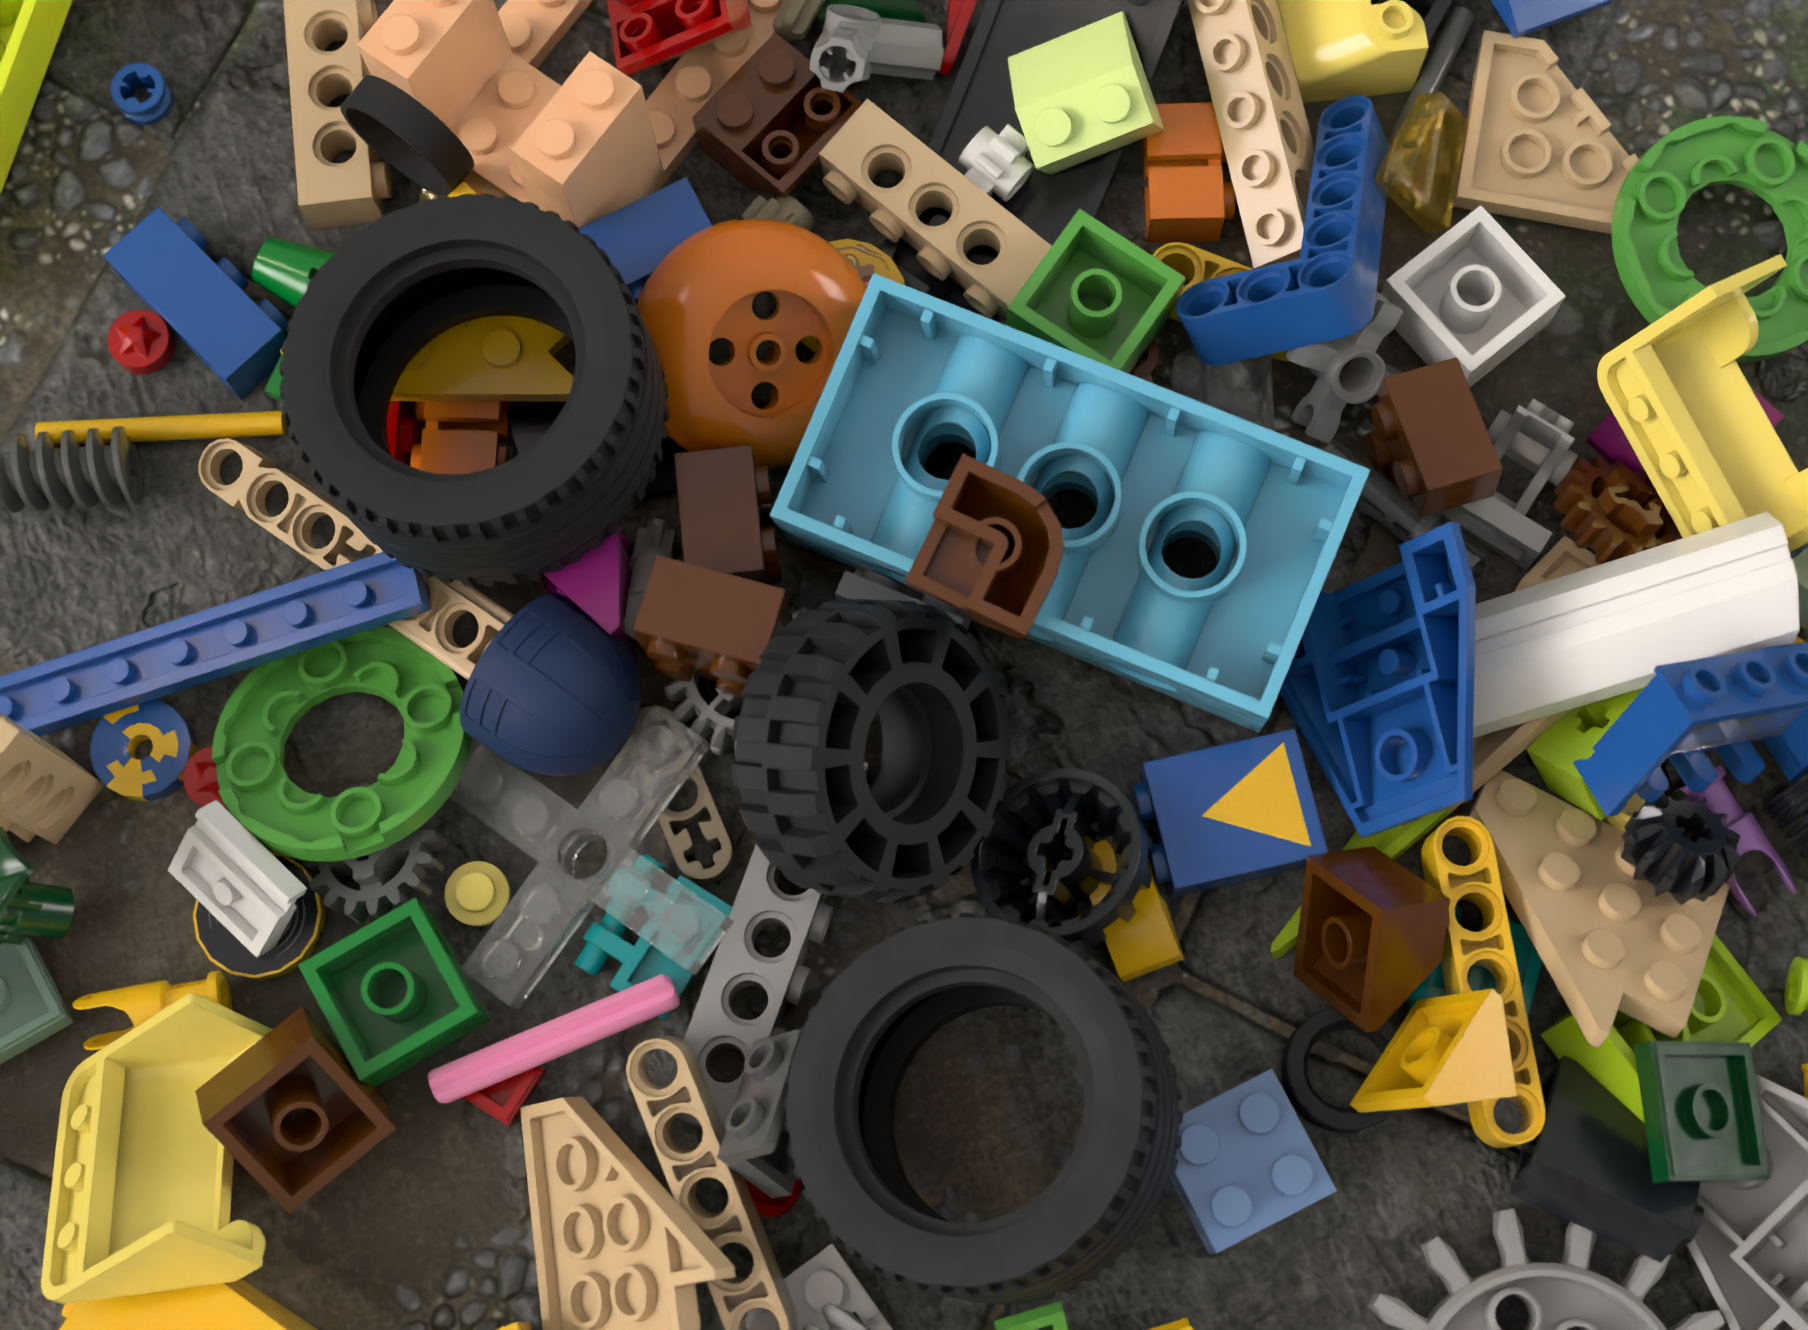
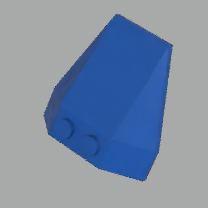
(1391, 685)

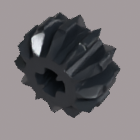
(1680, 847)

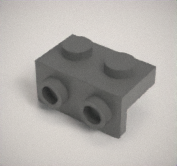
(755, 1129)

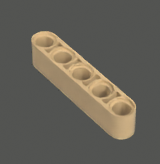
(685, 1169)

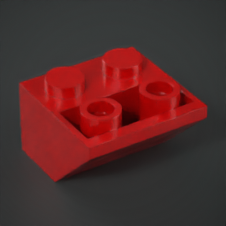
(663, 30)

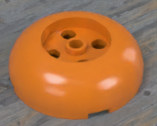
(708, 294)

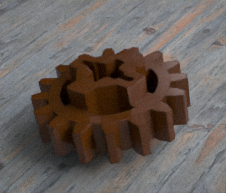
(1612, 510)

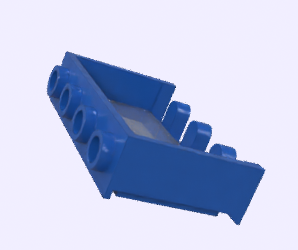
(1705, 707)

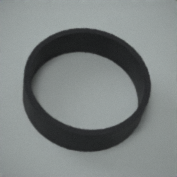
(407, 135)

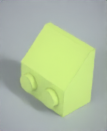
(1082, 95)

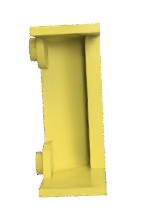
(1698, 416)

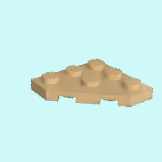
(1537, 141)

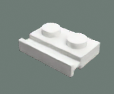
(236, 878)

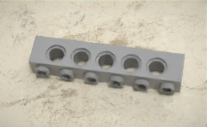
(741, 966)

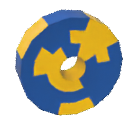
(115, 746)

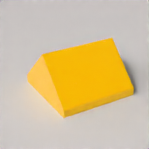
(1443, 1055)

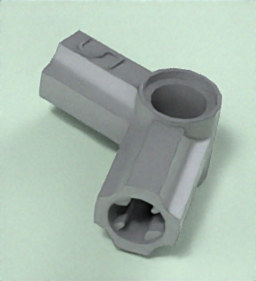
(863, 44)

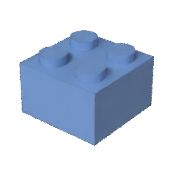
(1246, 1163)

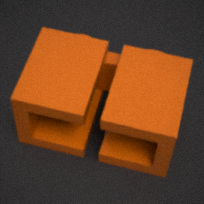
(1186, 176)
(461, 436)

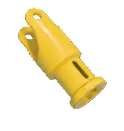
(150, 998)

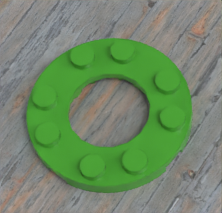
(1656, 191)
(361, 819)

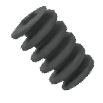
(71, 472)

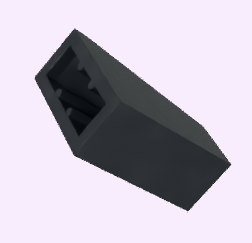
(1597, 1169)

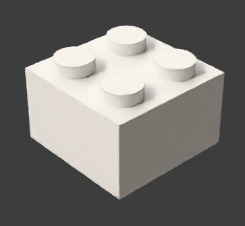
(1472, 297)

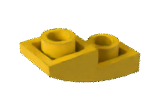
(1149, 937)

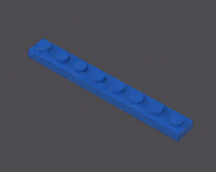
(213, 643)

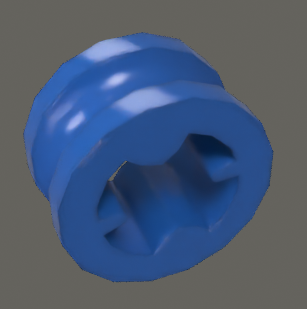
(130, 78)

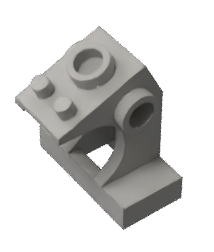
(1538, 445)

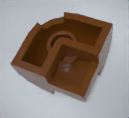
(990, 549)

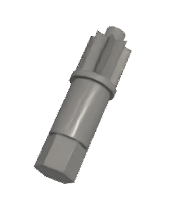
(649, 542)

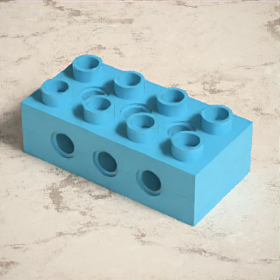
(1059, 421)

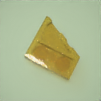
(1425, 161)

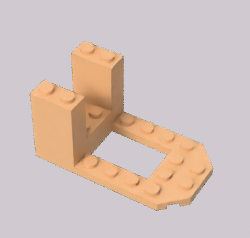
(549, 144)

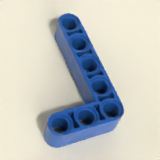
(1333, 281)

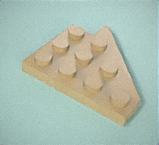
(1588, 918)
(606, 1230)

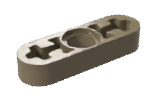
(713, 831)

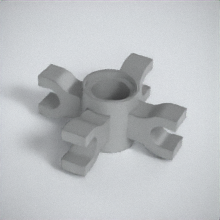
(1357, 383)

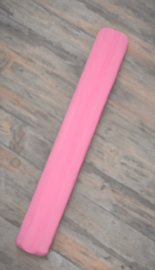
(553, 1039)

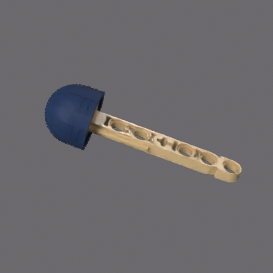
(540, 682)

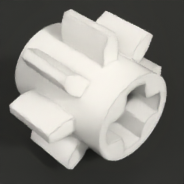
(997, 161)

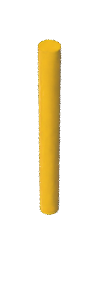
(174, 427)

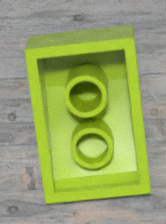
(1724, 1010)

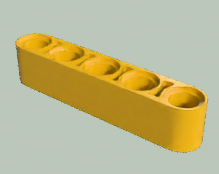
(1494, 951)

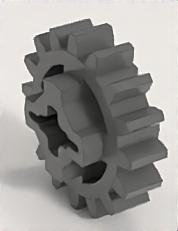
(384, 877)

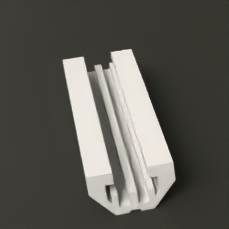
(1621, 619)

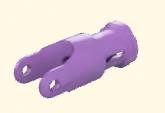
(1745, 824)

